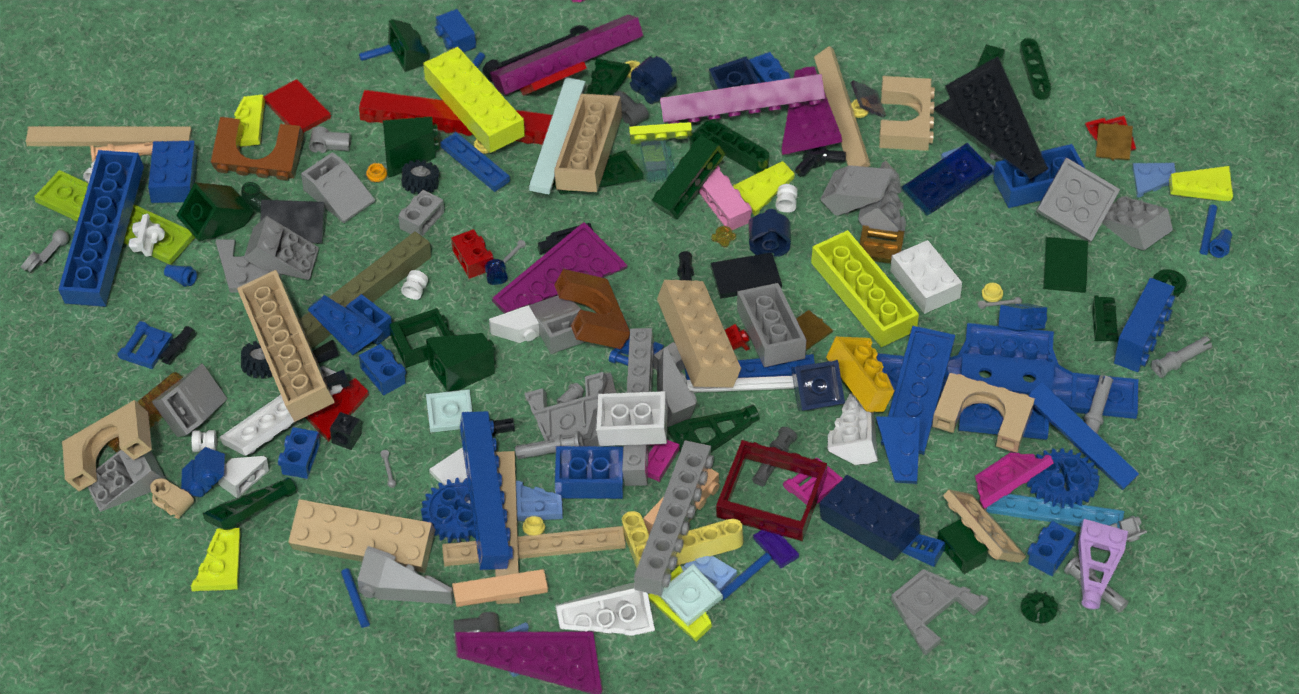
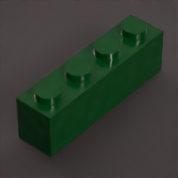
(688, 177)

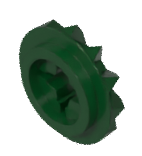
(1175, 278)
(1045, 613)

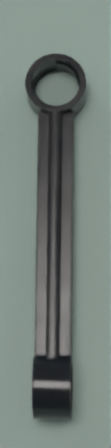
(494, 63)

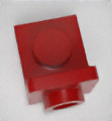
(737, 337)

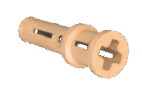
(142, 149)

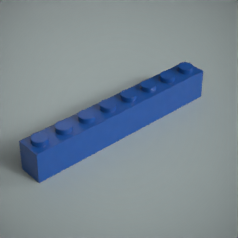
(484, 491)

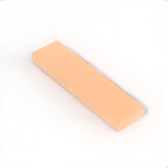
(500, 588)

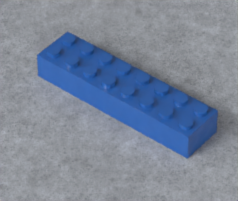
(101, 228)

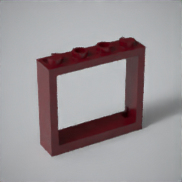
(765, 520)

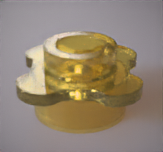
(723, 231)

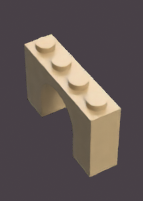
(913, 133)
(963, 392)
(81, 449)

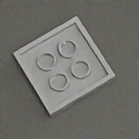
(1077, 200)

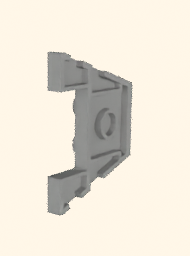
(237, 269)
(571, 415)
(926, 598)

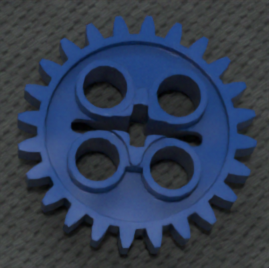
(1079, 475)
(456, 510)

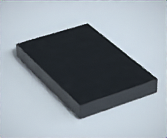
(301, 217)
(744, 274)

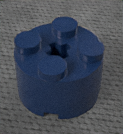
(653, 79)
(770, 233)

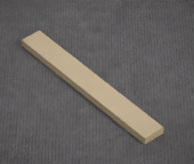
(841, 107)
(103, 135)
(508, 485)
(544, 545)

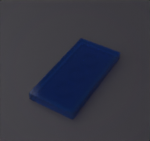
(947, 179)

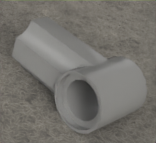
(322, 140)

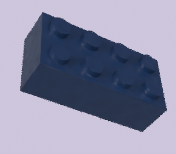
(870, 517)

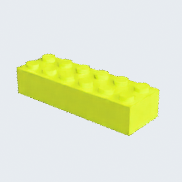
(474, 99)
(864, 288)

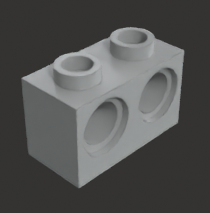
(421, 213)

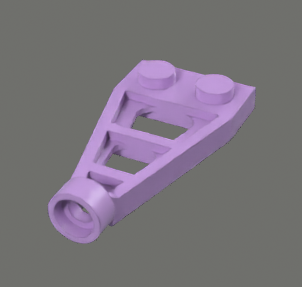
(1105, 538)

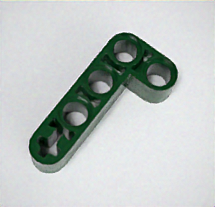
(734, 145)

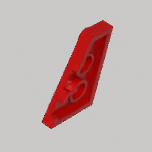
(345, 401)

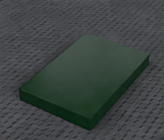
(1065, 265)

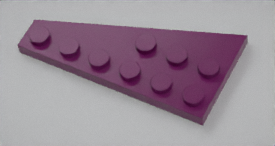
(579, 252)
(549, 656)

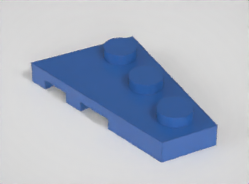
(901, 444)

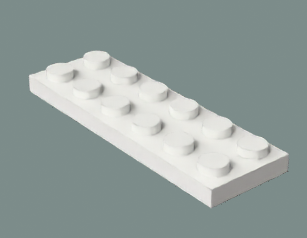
(264, 424)

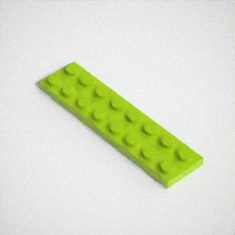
(66, 196)

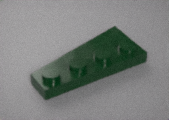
(618, 169)

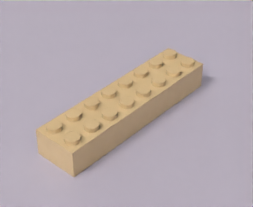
(285, 346)

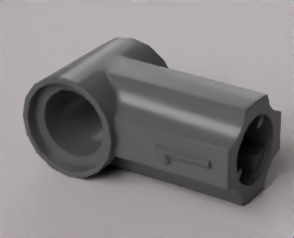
(632, 112)
(484, 623)

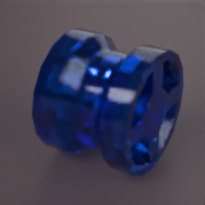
(496, 272)

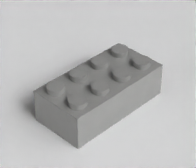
(771, 325)

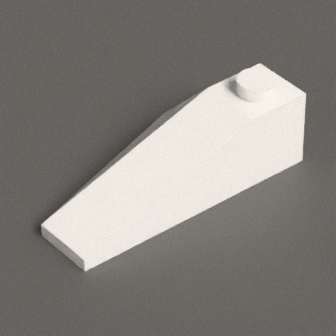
(854, 434)
(608, 611)

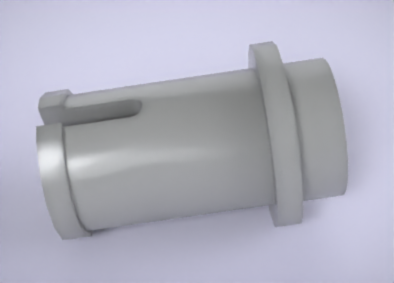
(575, 391)

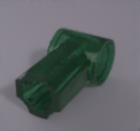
(252, 196)

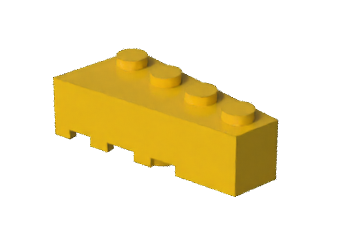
(862, 372)

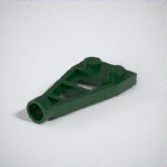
(685, 429)
(225, 515)

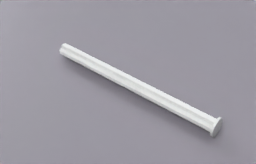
(751, 383)

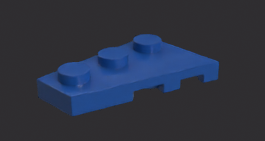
(343, 324)

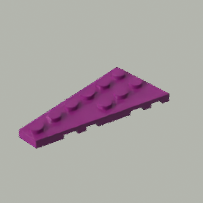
(809, 124)

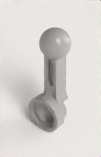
(59, 238)

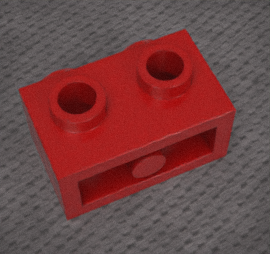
(471, 252)

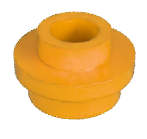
(376, 168)

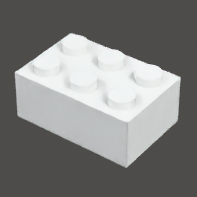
(926, 276)
(632, 418)

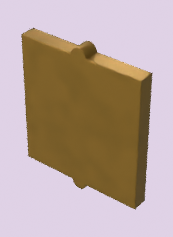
(1114, 141)
(813, 328)

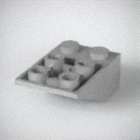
(337, 186)
(855, 188)
(1138, 222)
(280, 249)
(555, 322)
(679, 398)
(190, 401)
(124, 479)

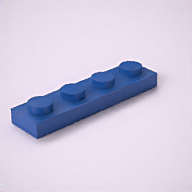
(475, 161)

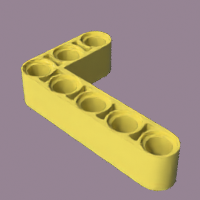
(698, 543)

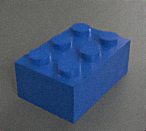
(172, 171)
(589, 472)

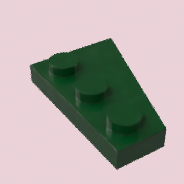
(607, 77)

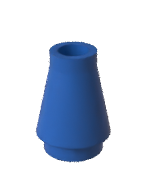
(1220, 244)
(181, 274)

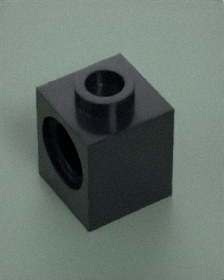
(345, 431)

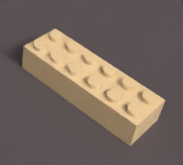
(588, 143)
(698, 333)
(349, 532)

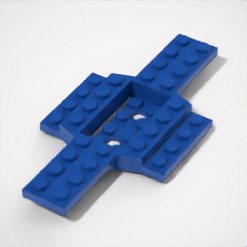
(1011, 356)

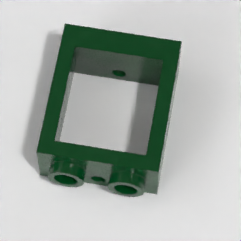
(413, 325)

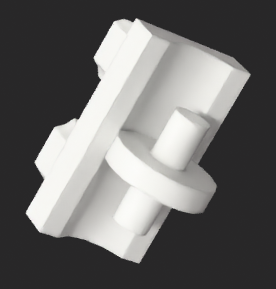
(147, 234)

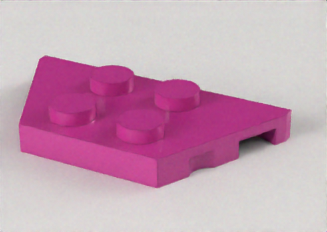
(1007, 475)

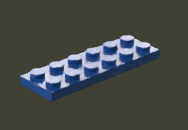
(922, 378)

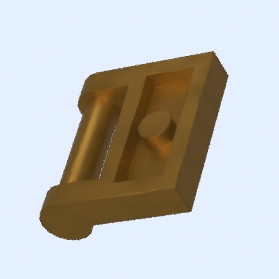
(879, 249)

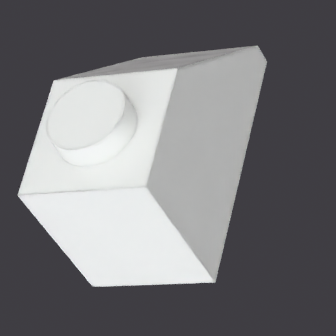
(515, 325)
(242, 474)

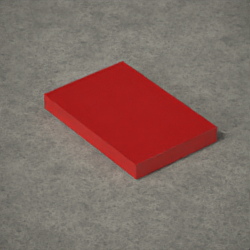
(553, 78)
(297, 106)

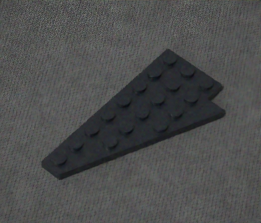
(990, 113)

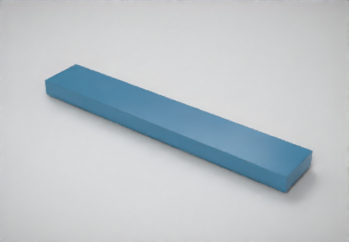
(1035, 509)

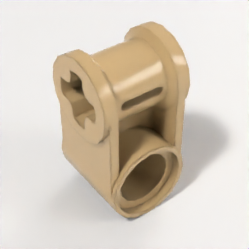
(170, 497)

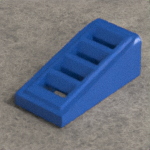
(925, 556)

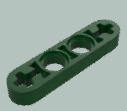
(1032, 69)

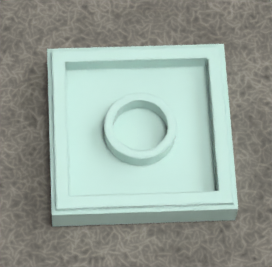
(446, 409)
(690, 595)

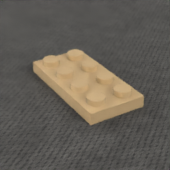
(984, 526)

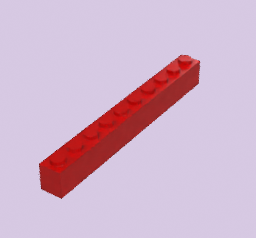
(382, 106)

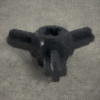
(817, 157)

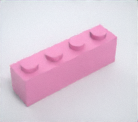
(725, 200)

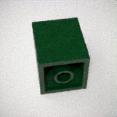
(409, 141)
(213, 210)
(461, 359)

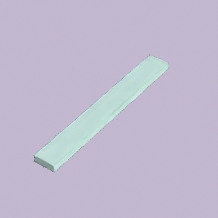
(544, 171)

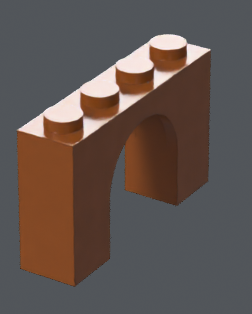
(280, 162)
(606, 325)

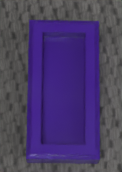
(777, 547)

